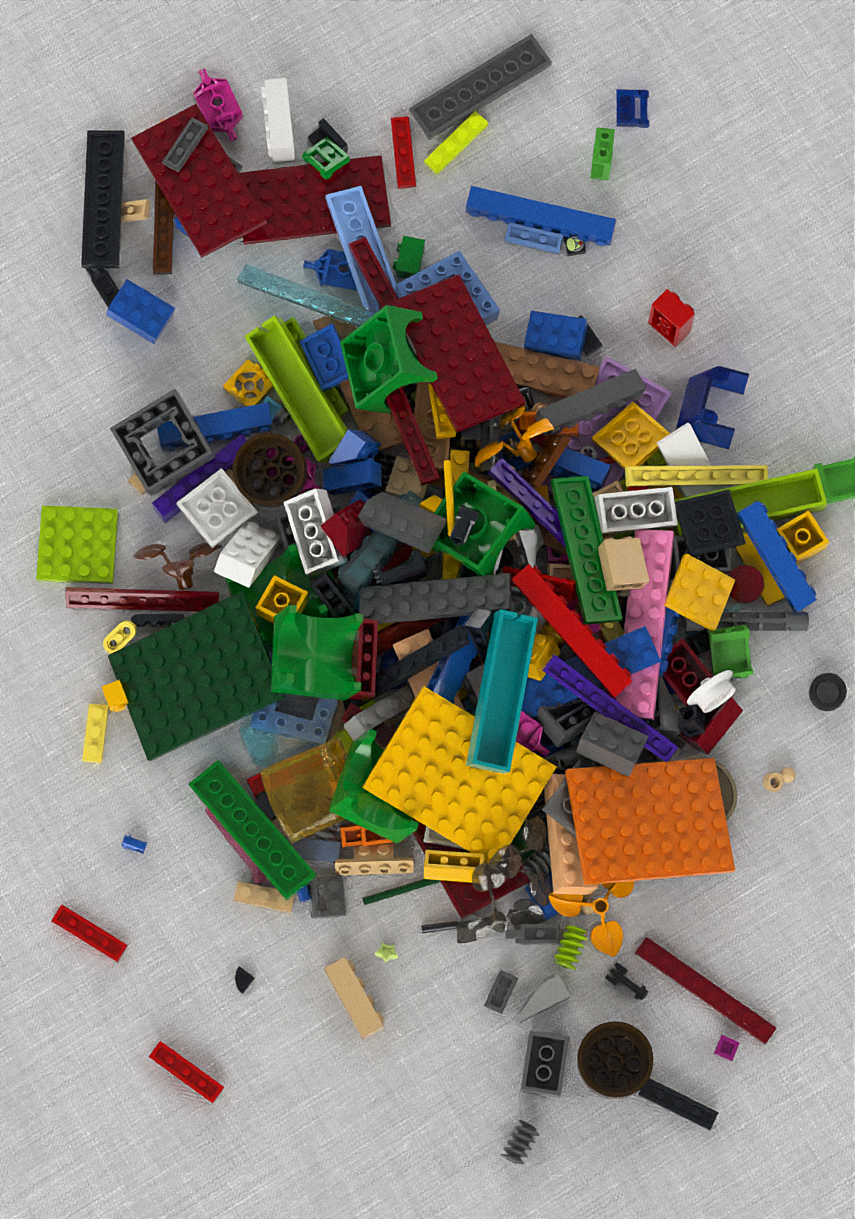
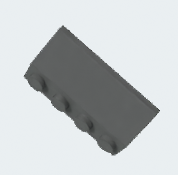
(402, 521)

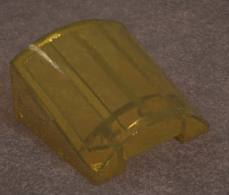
(304, 788)

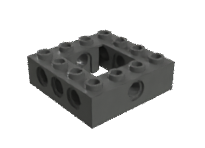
(131, 429)

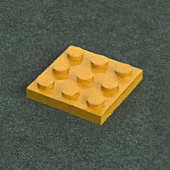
(630, 436)
(699, 592)

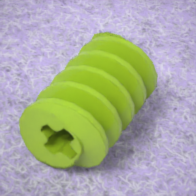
(570, 947)

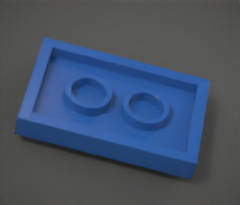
(326, 357)

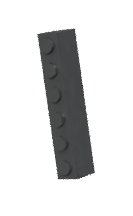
(592, 402)

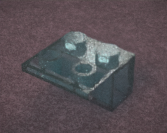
(258, 746)

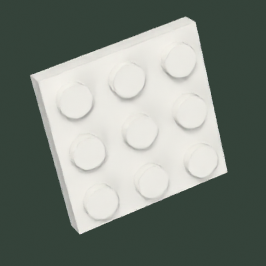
(216, 508)

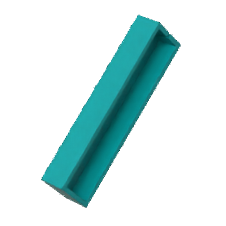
(502, 691)

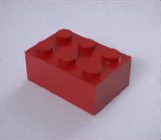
(671, 317)

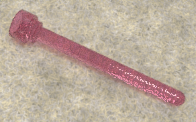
(258, 876)

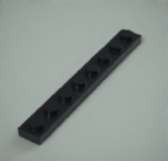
(416, 662)

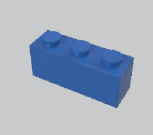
(578, 465)
(352, 477)

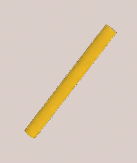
(449, 495)

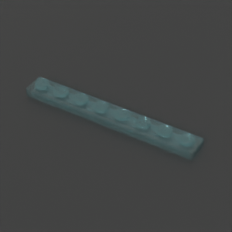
(304, 296)

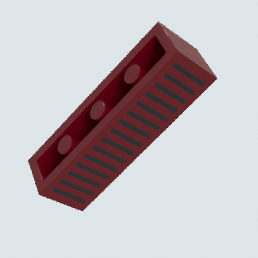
(364, 659)

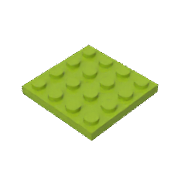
(77, 544)

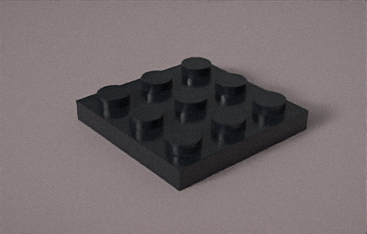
(709, 523)

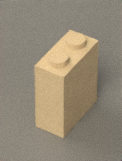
(623, 564)

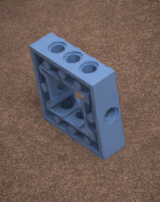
(445, 269)
(297, 728)

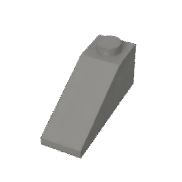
(547, 996)

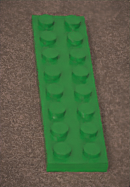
(582, 538)
(252, 830)

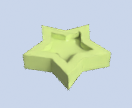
(386, 952)

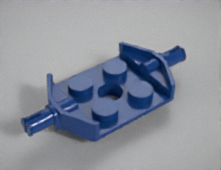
(328, 270)

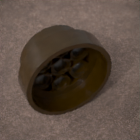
(258, 448)
(615, 1033)

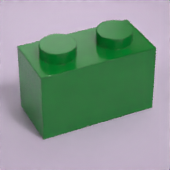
(410, 256)

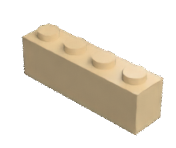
(354, 998)

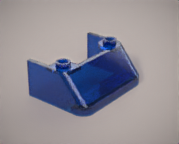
(705, 420)

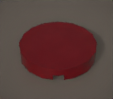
(748, 584)

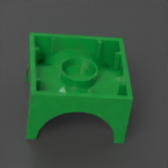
(380, 358)
(495, 525)
(289, 568)
(314, 655)
(360, 805)

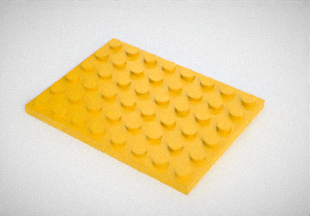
(429, 780)

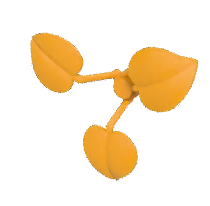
(524, 447)
(604, 937)

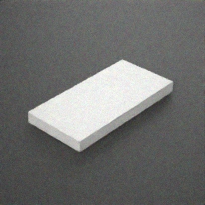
(684, 449)

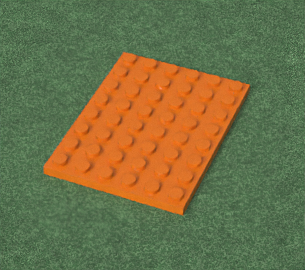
(651, 824)

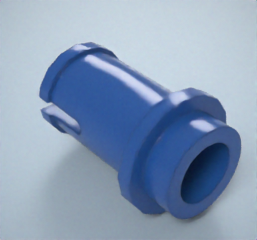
(133, 844)
(304, 894)

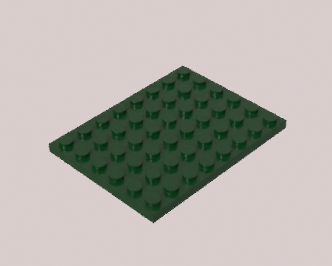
(195, 676)

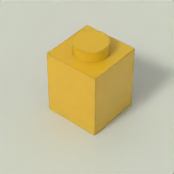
(115, 696)

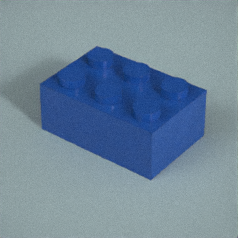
(140, 311)
(556, 335)

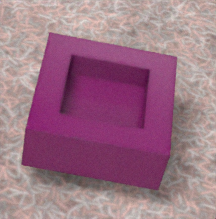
(726, 1048)

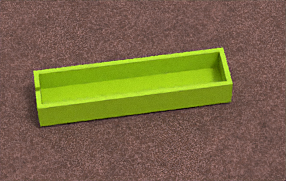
(298, 387)
(782, 496)

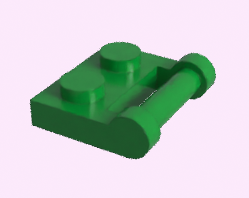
(329, 153)

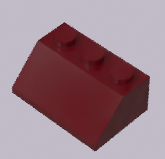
(346, 528)
(685, 670)
(716, 726)

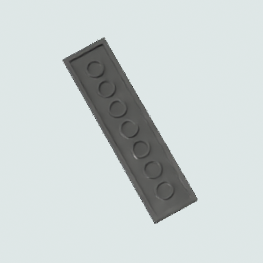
(480, 86)
(435, 598)

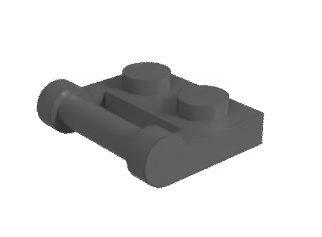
(333, 897)

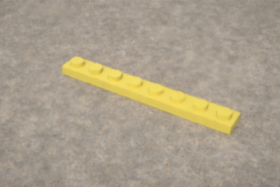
(694, 475)

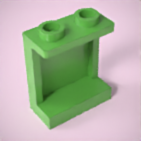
(602, 153)
(837, 480)
(730, 651)

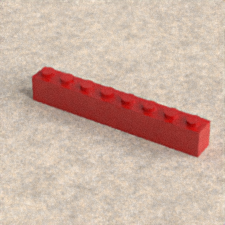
(572, 631)

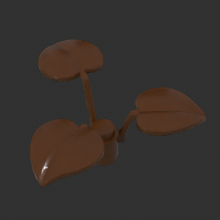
(182, 569)

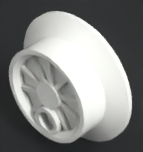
(713, 692)

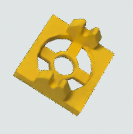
(248, 366)

